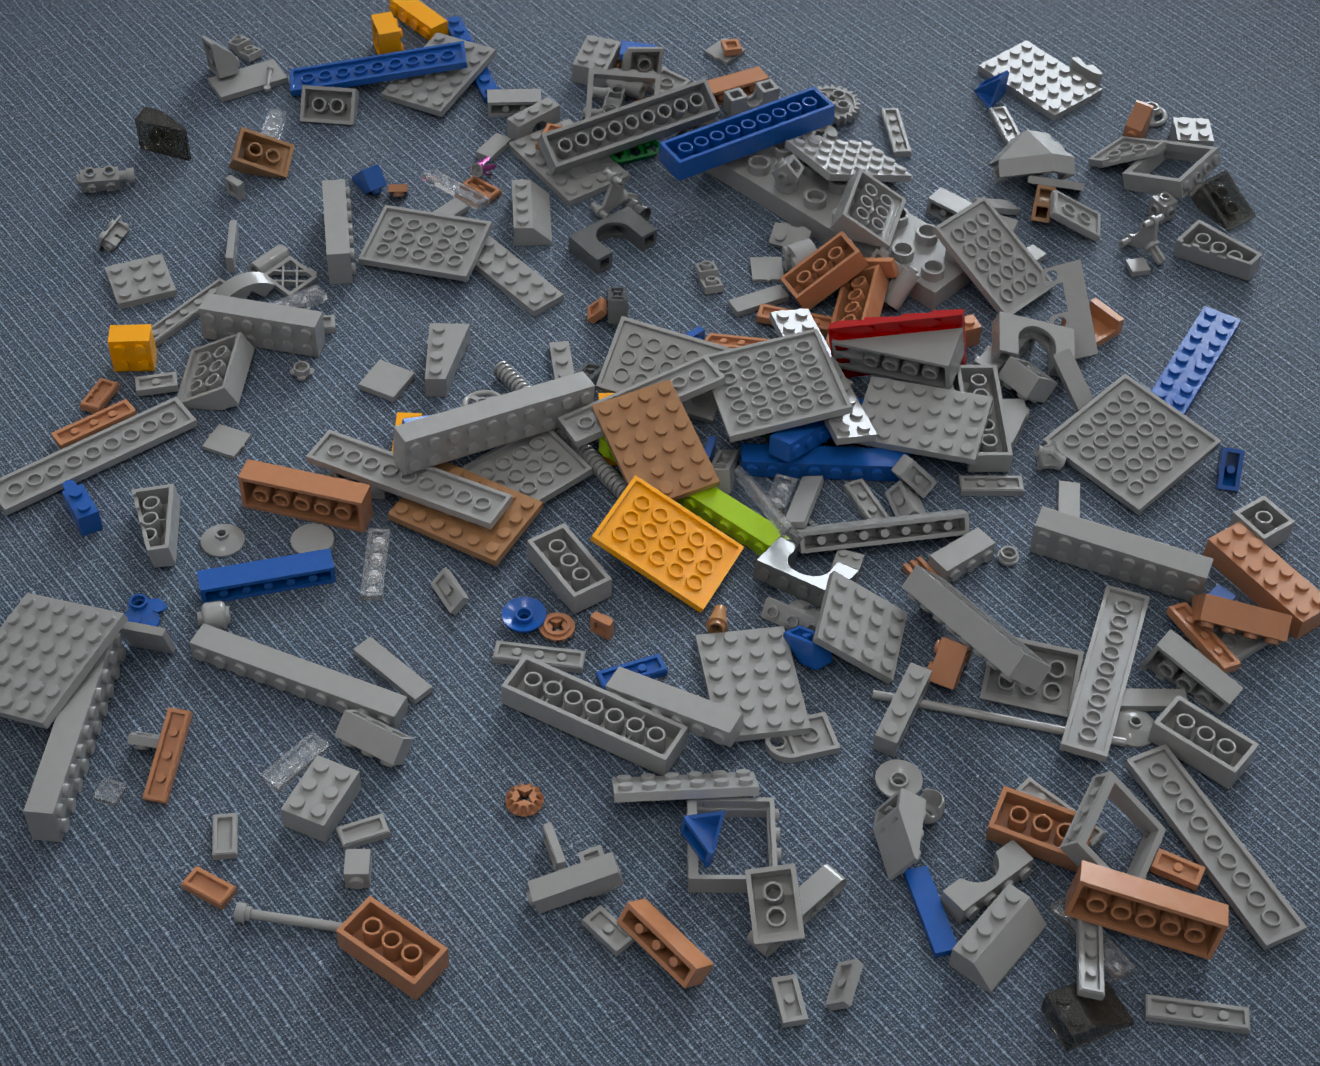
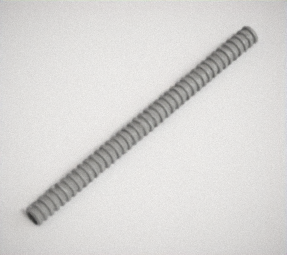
(600, 467)

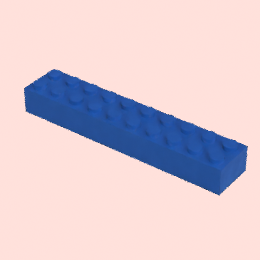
(746, 133)

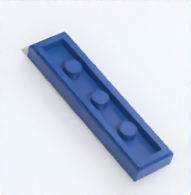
(930, 911)

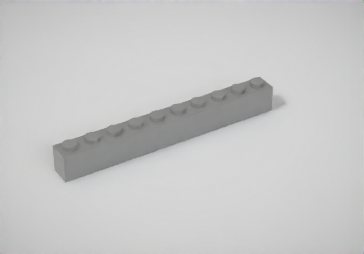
(297, 675)

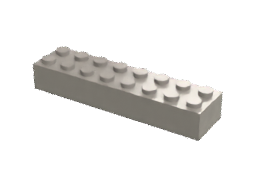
(1120, 554)
(976, 629)
(594, 715)

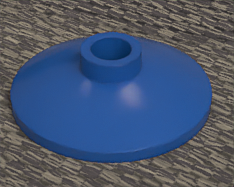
(523, 614)

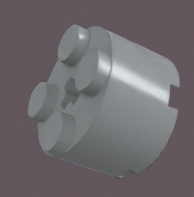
(797, 252)

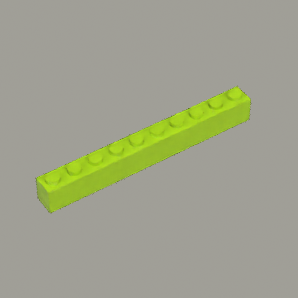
(724, 513)

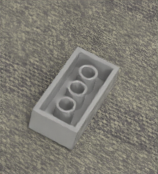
(569, 568)
(1203, 741)

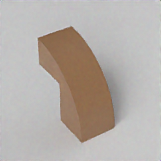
(1041, 205)

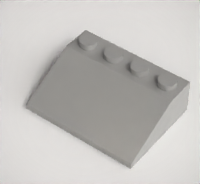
(868, 211)
(216, 374)
(1054, 693)

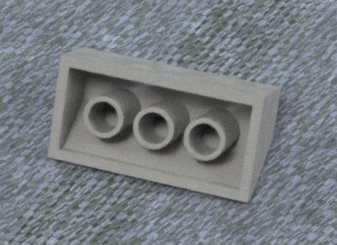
(530, 214)
(998, 939)

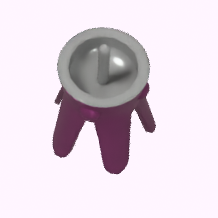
(479, 169)

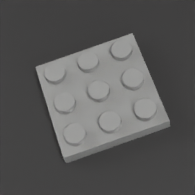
(140, 281)

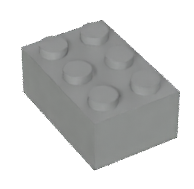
(595, 53)
(321, 798)

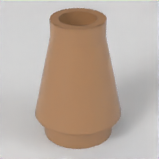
(718, 620)

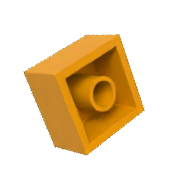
(386, 33)
(132, 347)

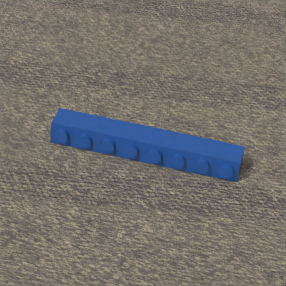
(824, 461)

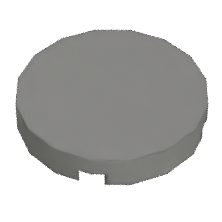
(312, 538)

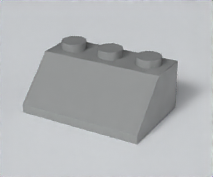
(329, 105)

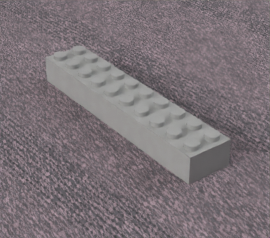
(628, 126)
(489, 422)
(69, 749)

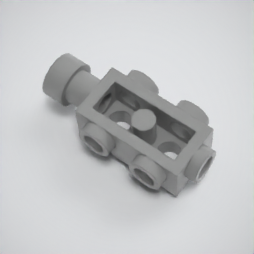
(104, 181)

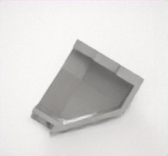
(1032, 154)

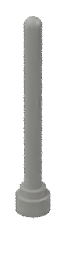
(244, 913)

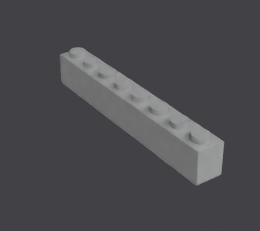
(883, 530)

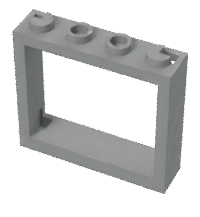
(617, 74)
(1139, 179)
(734, 808)
(1082, 825)

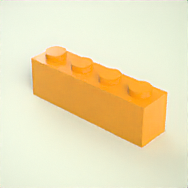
(419, 17)

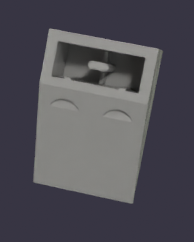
(899, 831)

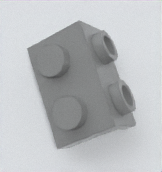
(786, 234)

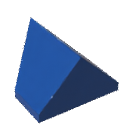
(992, 89)
(703, 833)

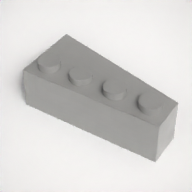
(1217, 251)
(444, 353)
(159, 519)
(1192, 671)

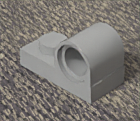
(913, 475)

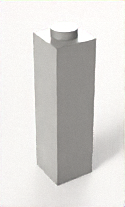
(574, 883)

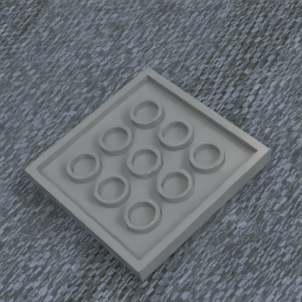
(860, 627)

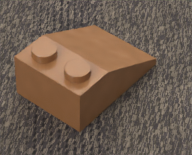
(260, 154)

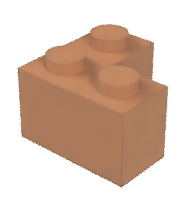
(949, 661)

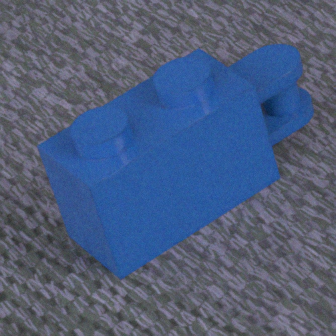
(81, 508)

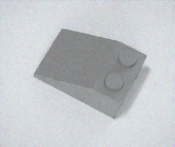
(775, 904)

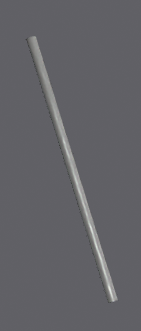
(990, 716)

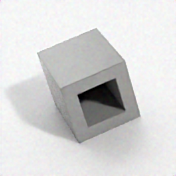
(357, 868)

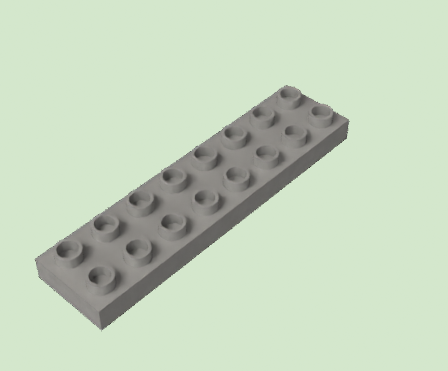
(813, 204)

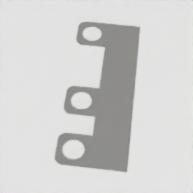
(1078, 314)

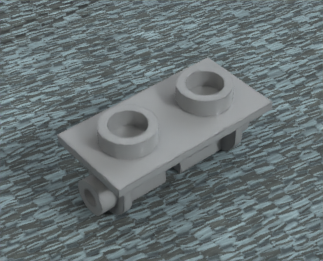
(108, 239)

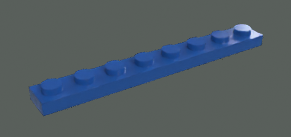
(484, 81)

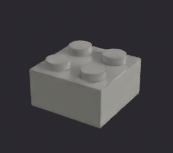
(849, 559)

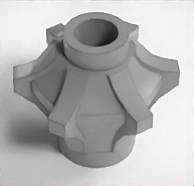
(1049, 457)

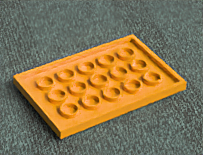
(667, 543)

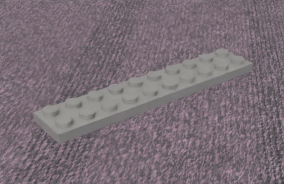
(846, 428)
(94, 454)
(426, 486)
(1105, 674)
(1216, 847)

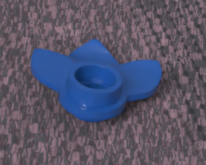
(145, 610)

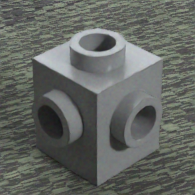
(787, 170)
(1164, 204)

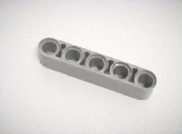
(814, 895)

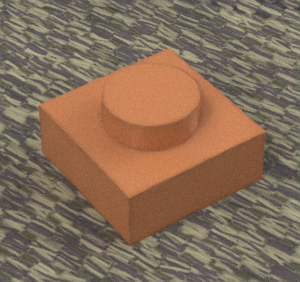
(731, 47)
(398, 190)
(597, 310)
(602, 625)

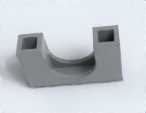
(1009, 328)

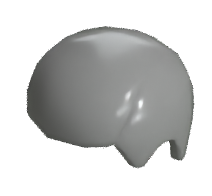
(934, 805)

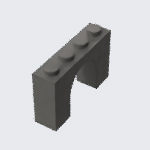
(623, 224)
(775, 570)

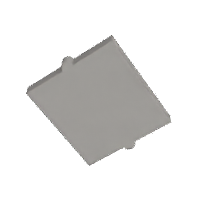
(716, 52)
(766, 269)
(226, 441)

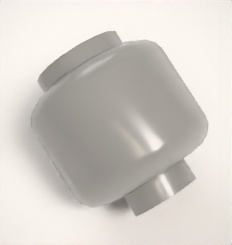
(215, 615)

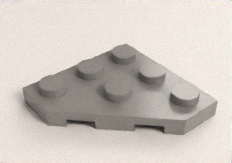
(1126, 150)

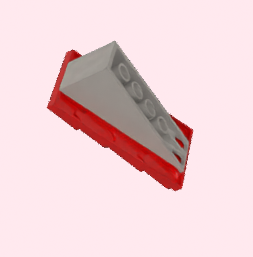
(902, 347)

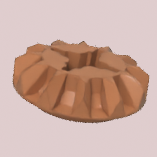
(555, 620)
(524, 808)

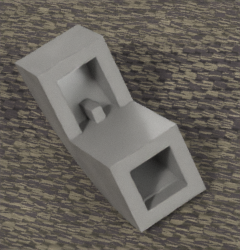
(242, 285)

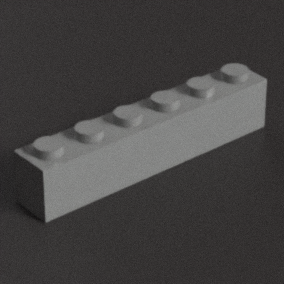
(697, 713)

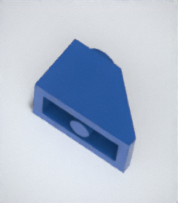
(370, 180)
(1229, 468)
(805, 650)

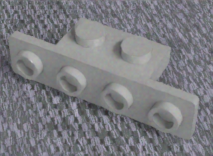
(790, 615)

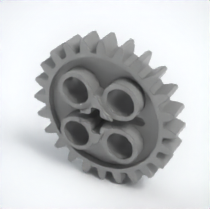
(846, 104)

